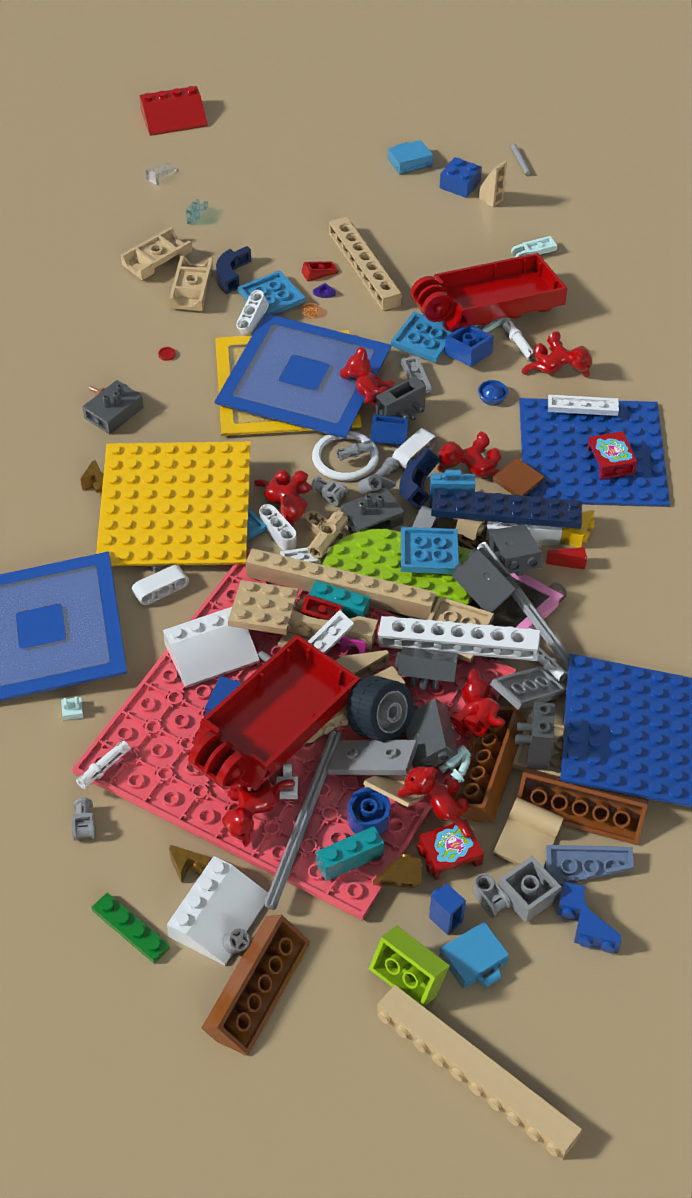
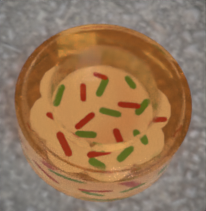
(310, 310)

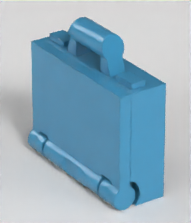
(410, 156)
(452, 481)
(475, 956)

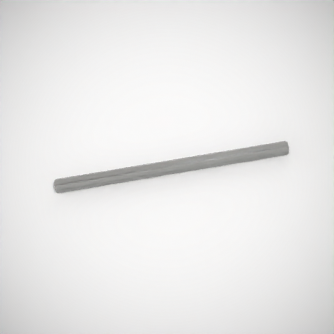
(534, 616)
(302, 822)

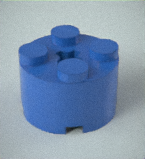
(368, 809)

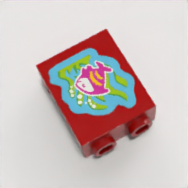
(613, 455)
(448, 849)

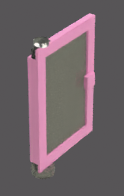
(510, 614)

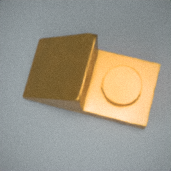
(92, 478)
(185, 859)

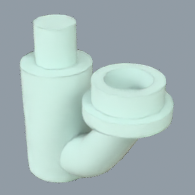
(462, 758)

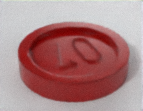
(166, 353)

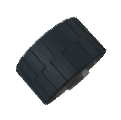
(379, 708)

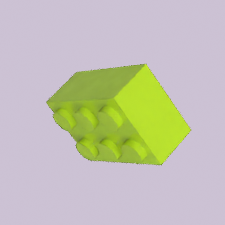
(409, 965)

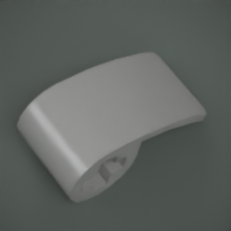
(374, 483)
(424, 518)

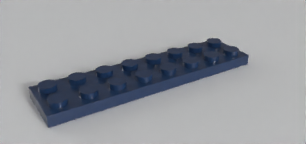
(507, 508)

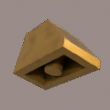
(401, 873)

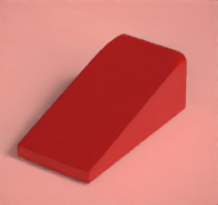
(317, 270)
(567, 557)
(319, 608)

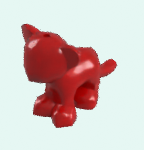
(578, 358)
(367, 383)
(452, 454)
(286, 492)
(480, 709)
(422, 781)
(263, 800)

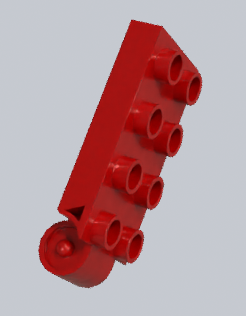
(489, 292)
(270, 715)

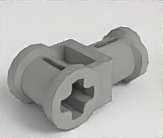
(330, 491)
(83, 822)

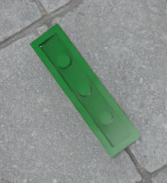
(130, 928)

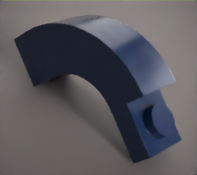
(226, 264)
(414, 477)

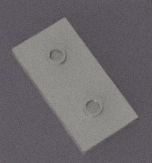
(528, 687)
(372, 757)

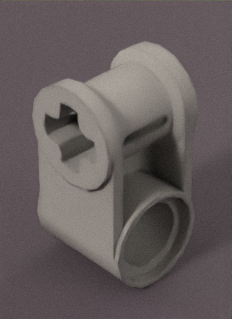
(491, 899)

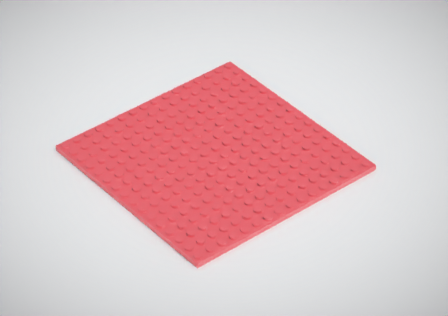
(156, 774)

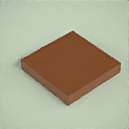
(518, 478)

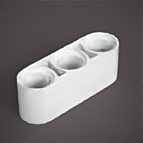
(252, 313)
(414, 447)
(278, 527)
(160, 585)

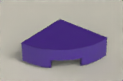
(324, 291)

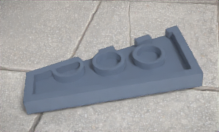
(583, 863)

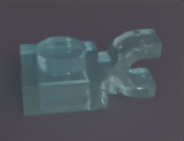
(193, 212)

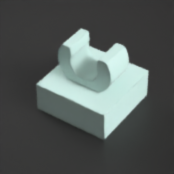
(72, 708)

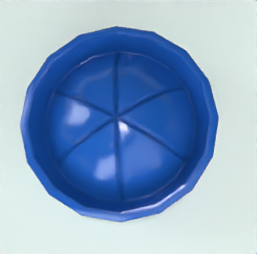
(492, 392)

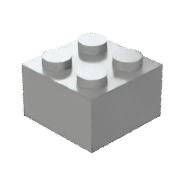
(530, 889)

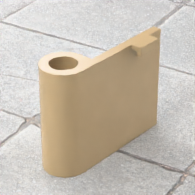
(390, 785)
(527, 833)

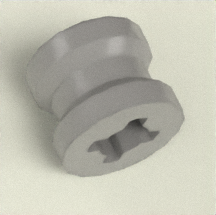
(241, 939)

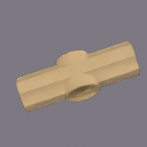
(327, 535)

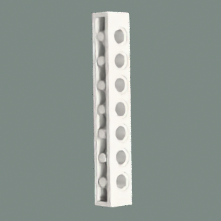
(459, 638)

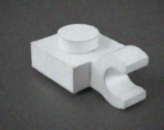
(288, 793)

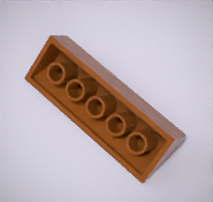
(490, 766)
(585, 807)
(256, 984)

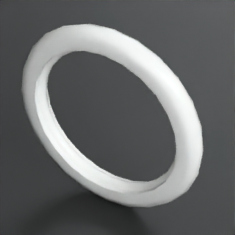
(316, 457)

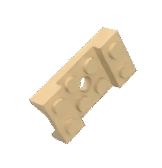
(154, 252)
(187, 293)

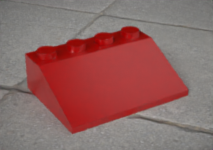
(173, 110)

